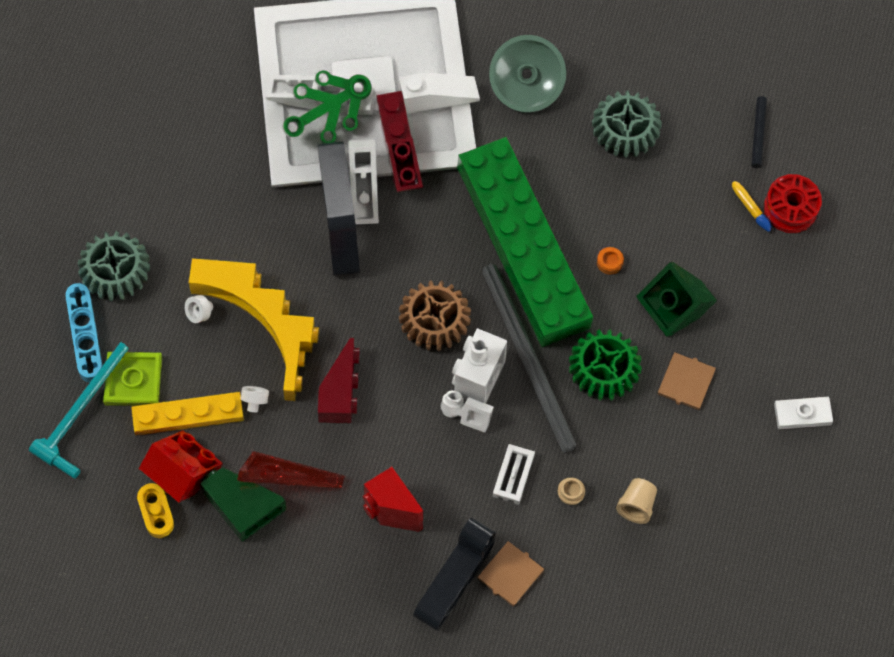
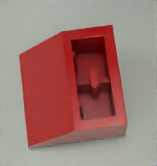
(179, 465)

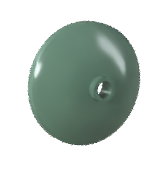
(546, 68)

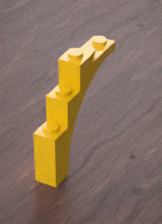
(242, 287)

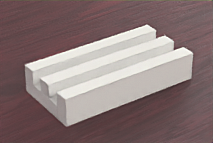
(507, 495)

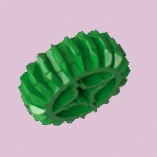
(620, 353)

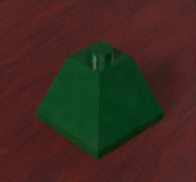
(675, 299)

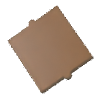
(686, 381)
(510, 573)

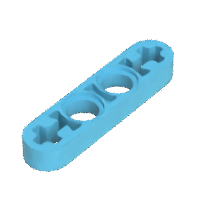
(83, 332)

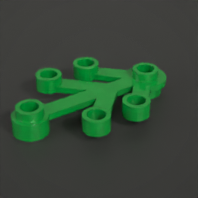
(330, 104)

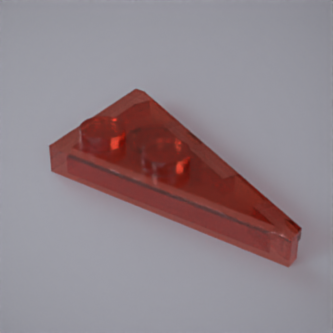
(274, 470)

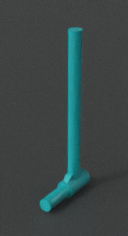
(47, 448)

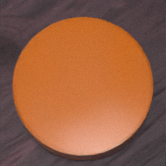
(610, 260)

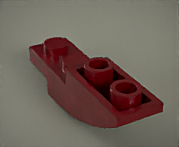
(399, 142)

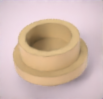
(571, 491)

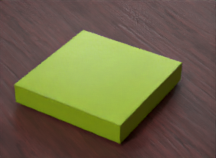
(134, 380)

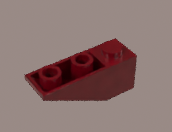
(336, 390)

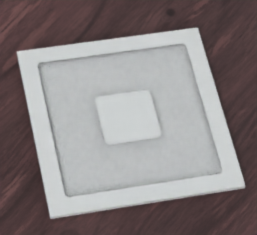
(366, 39)

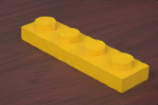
(187, 413)

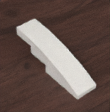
(281, 90)

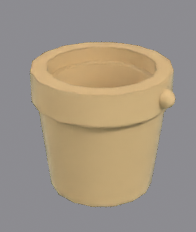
(637, 501)

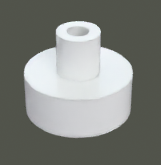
(198, 308)
(254, 397)

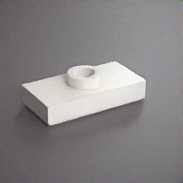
(803, 413)

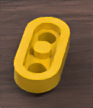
(156, 511)

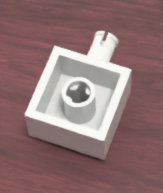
(480, 366)

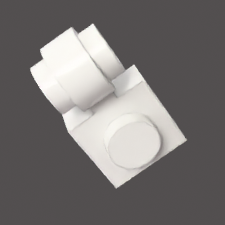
(472, 412)

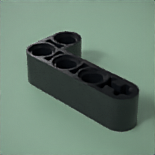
(449, 585)

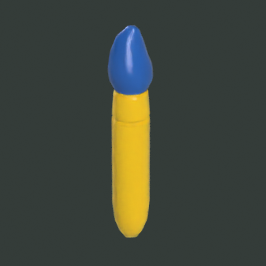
(751, 206)

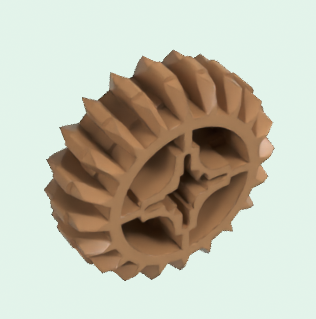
(451, 304)

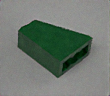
(241, 504)

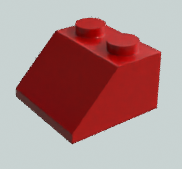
(392, 502)

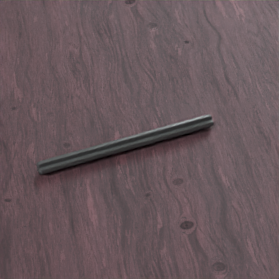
(529, 358)

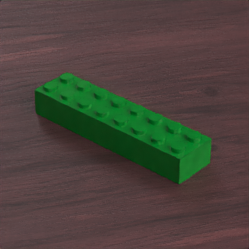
(524, 242)

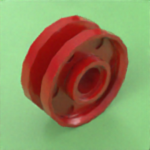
(797, 190)

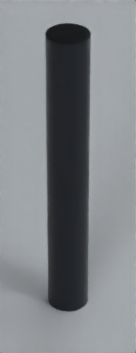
(759, 127)

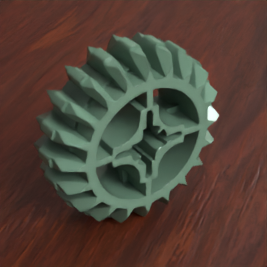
(613, 130)
(136, 263)

